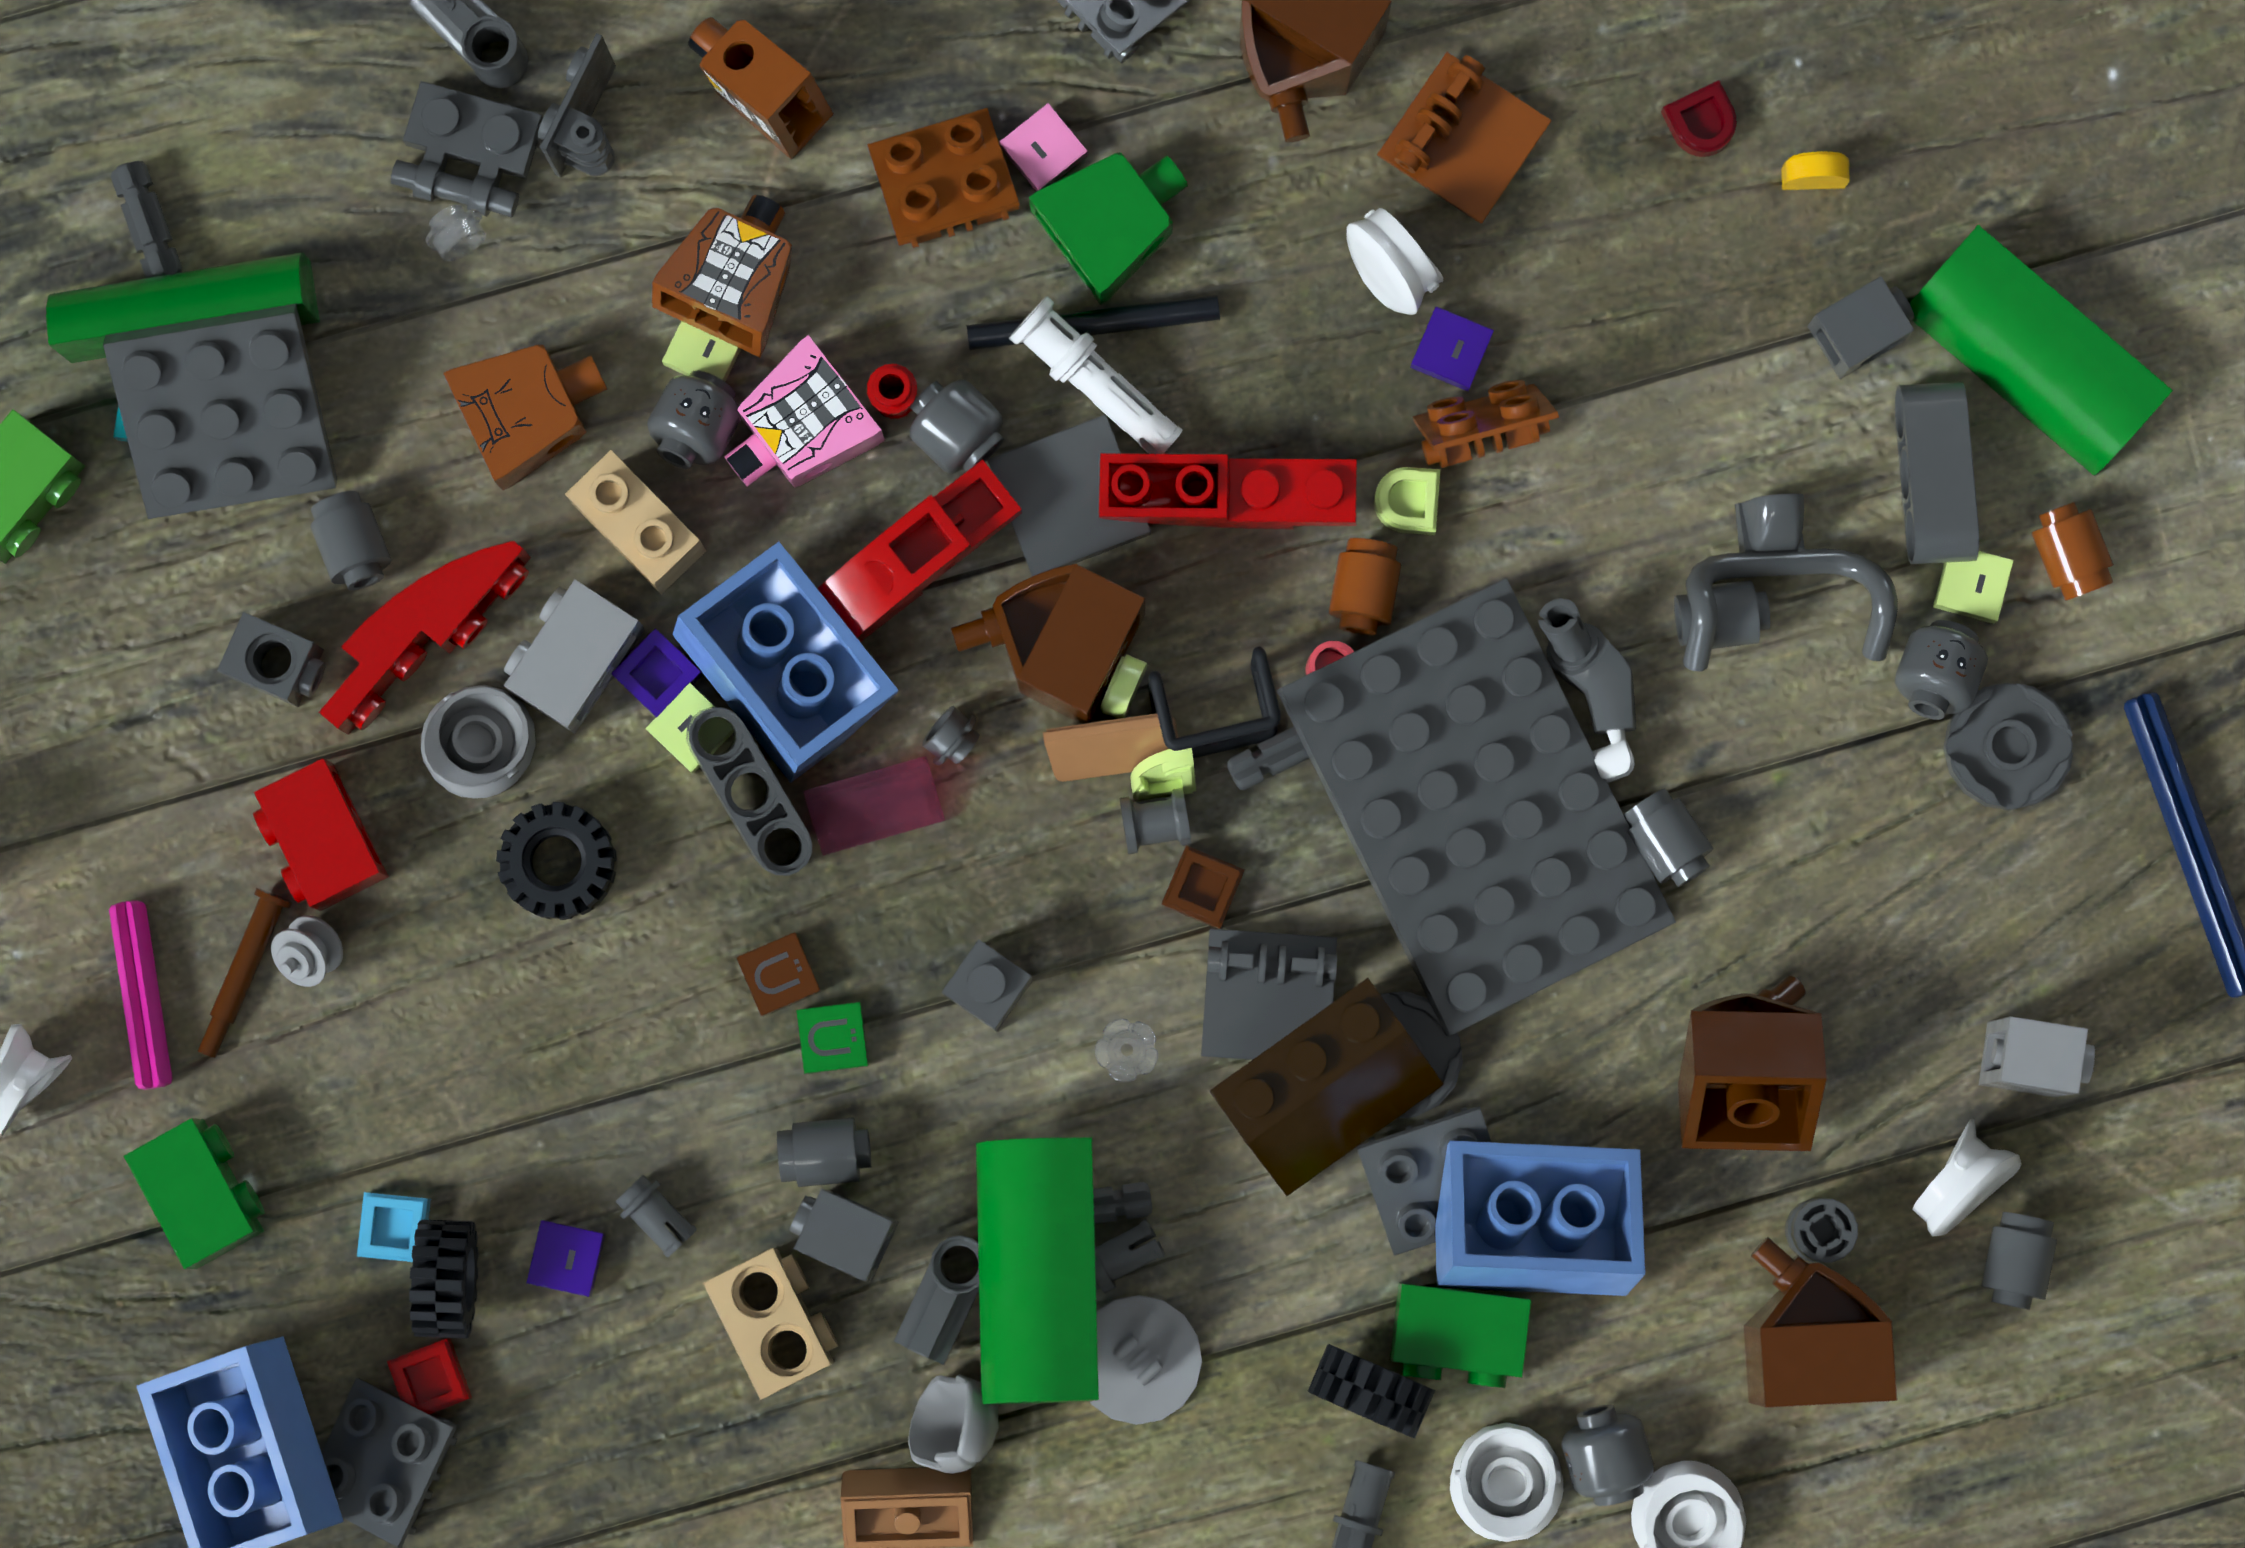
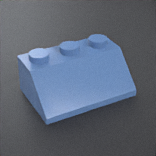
(784, 661)
(1540, 1219)

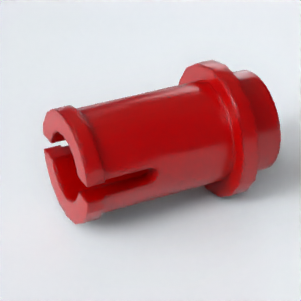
(885, 378)

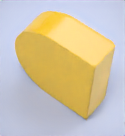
(1816, 171)

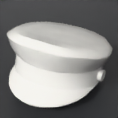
(1391, 262)
(23, 1073)
(1965, 1182)
(1506, 1482)
(1688, 1508)

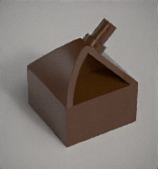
(1307, 51)
(1060, 636)
(1752, 1072)
(1816, 1338)

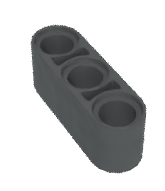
(1936, 473)
(772, 813)

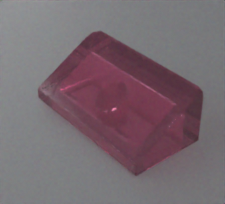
(874, 805)

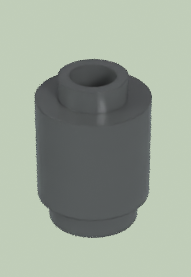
(349, 540)
(1739, 610)
(1668, 838)
(823, 1152)
(2019, 1260)

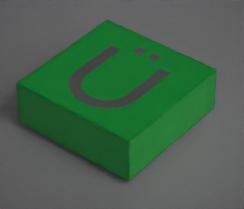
(832, 1038)

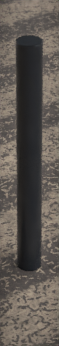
(1107, 320)

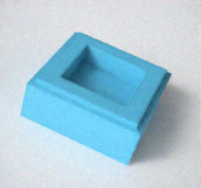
(390, 1225)

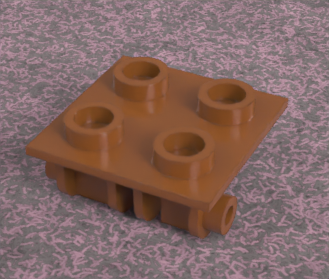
(1464, 136)
(944, 177)
(1509, 409)

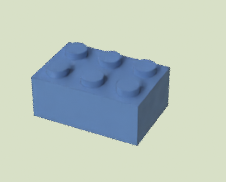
(240, 1450)

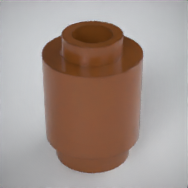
(2073, 551)
(1365, 586)

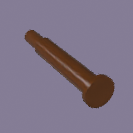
(242, 969)

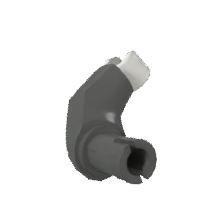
(1600, 672)

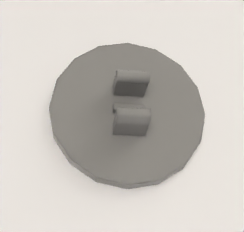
(1144, 1359)

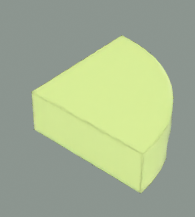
(1163, 773)

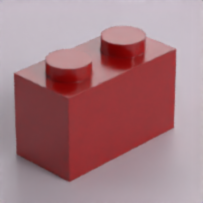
(319, 836)

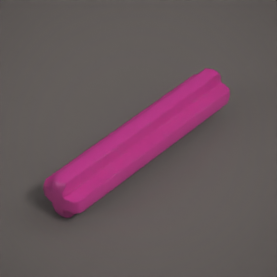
(140, 995)

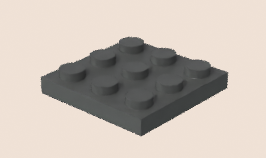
(220, 411)

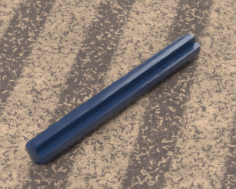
(2190, 837)

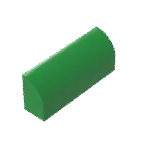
(84, 316)
(2037, 351)
(1037, 1270)

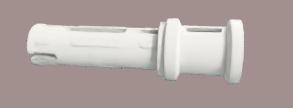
(1074, 359)

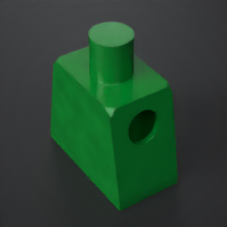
(1109, 218)

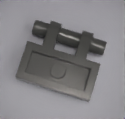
(473, 132)

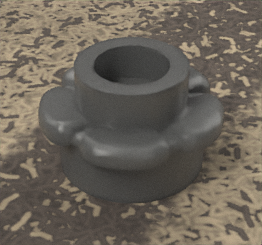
(951, 736)

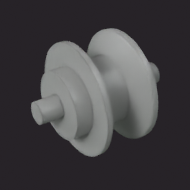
(307, 951)

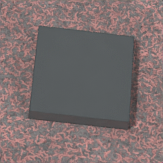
(1059, 497)

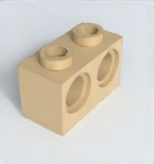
(635, 522)
(755, 1330)

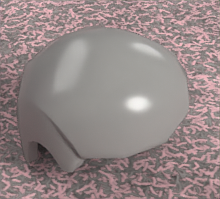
(952, 1425)

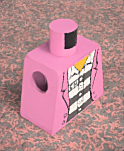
(802, 421)

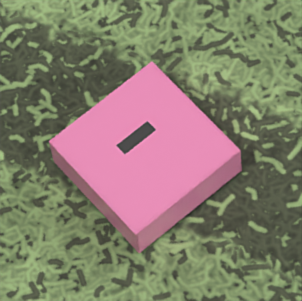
(1043, 148)

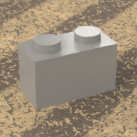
(572, 654)
(2036, 1057)

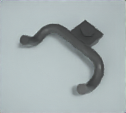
(1774, 546)

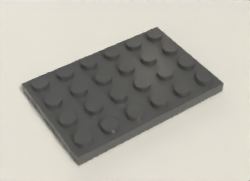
(1476, 807)

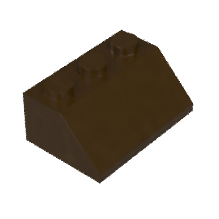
(1326, 1087)

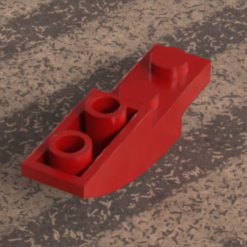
(1227, 491)
(919, 550)
(438, 606)

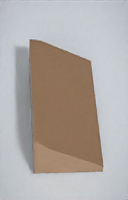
(1103, 746)
(906, 1508)

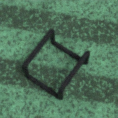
(1226, 737)

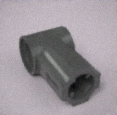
(468, 30)
(938, 1306)

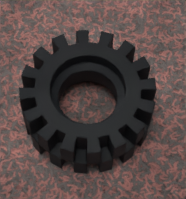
(525, 837)
(443, 1278)
(1371, 1391)

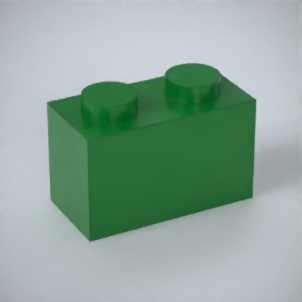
(196, 1192)
(1459, 1332)

